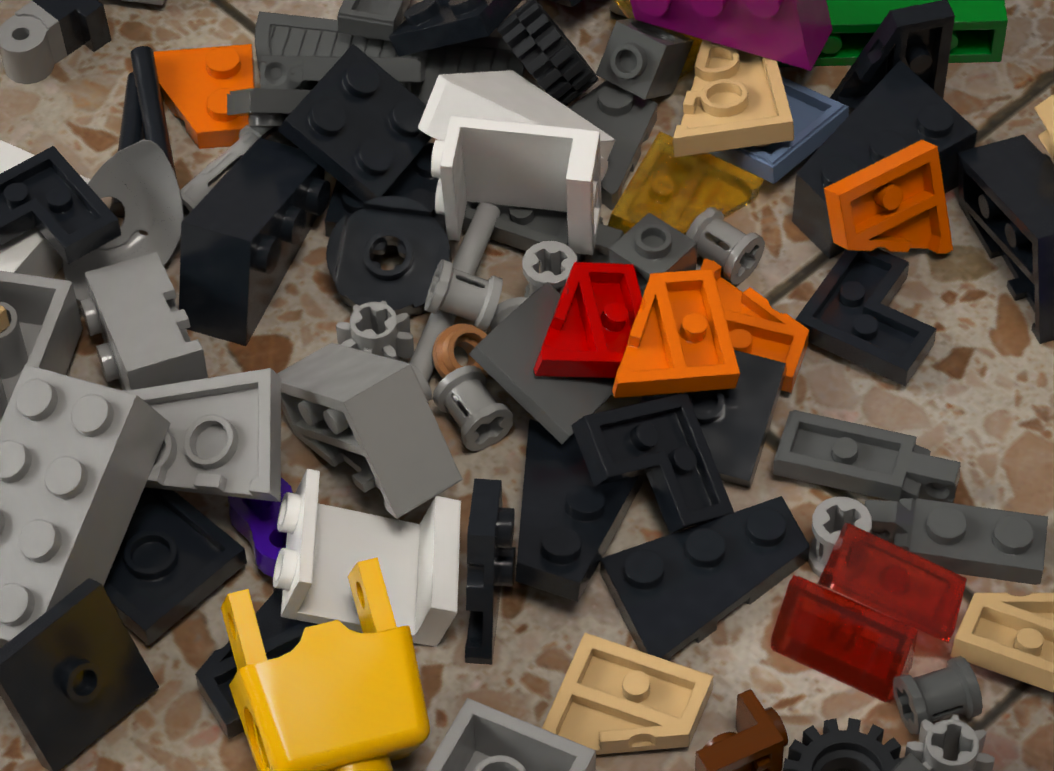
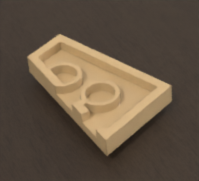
(733, 103)

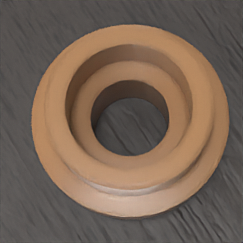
(459, 335)

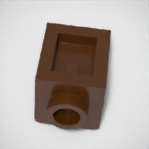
(755, 746)

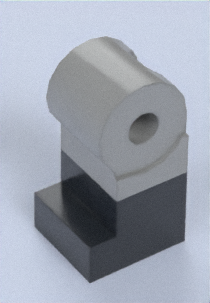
(47, 33)

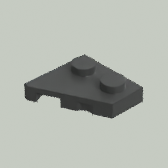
(625, 119)

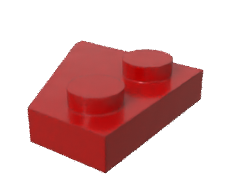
(591, 322)

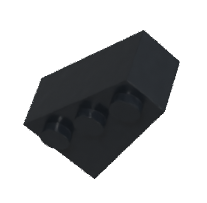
(886, 121)
(1010, 205)
(247, 237)

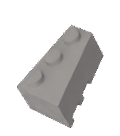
(140, 325)
(374, 419)

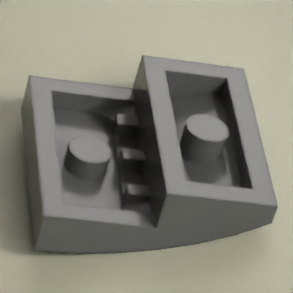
(510, 359)

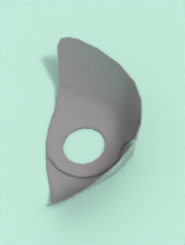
(151, 201)

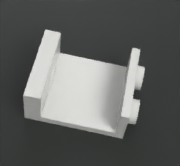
(520, 169)
(328, 541)

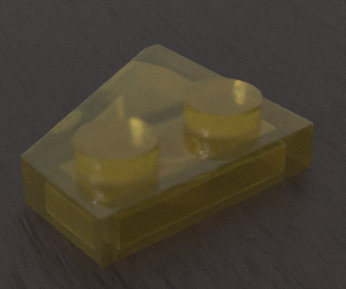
(682, 188)

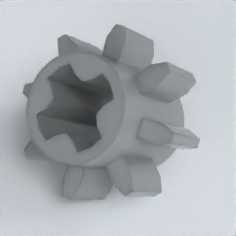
(377, 330)
(950, 747)

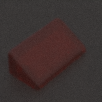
(894, 582)
(843, 639)

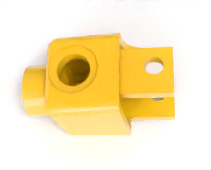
(338, 695)

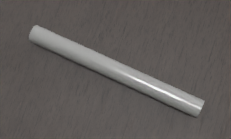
(466, 260)

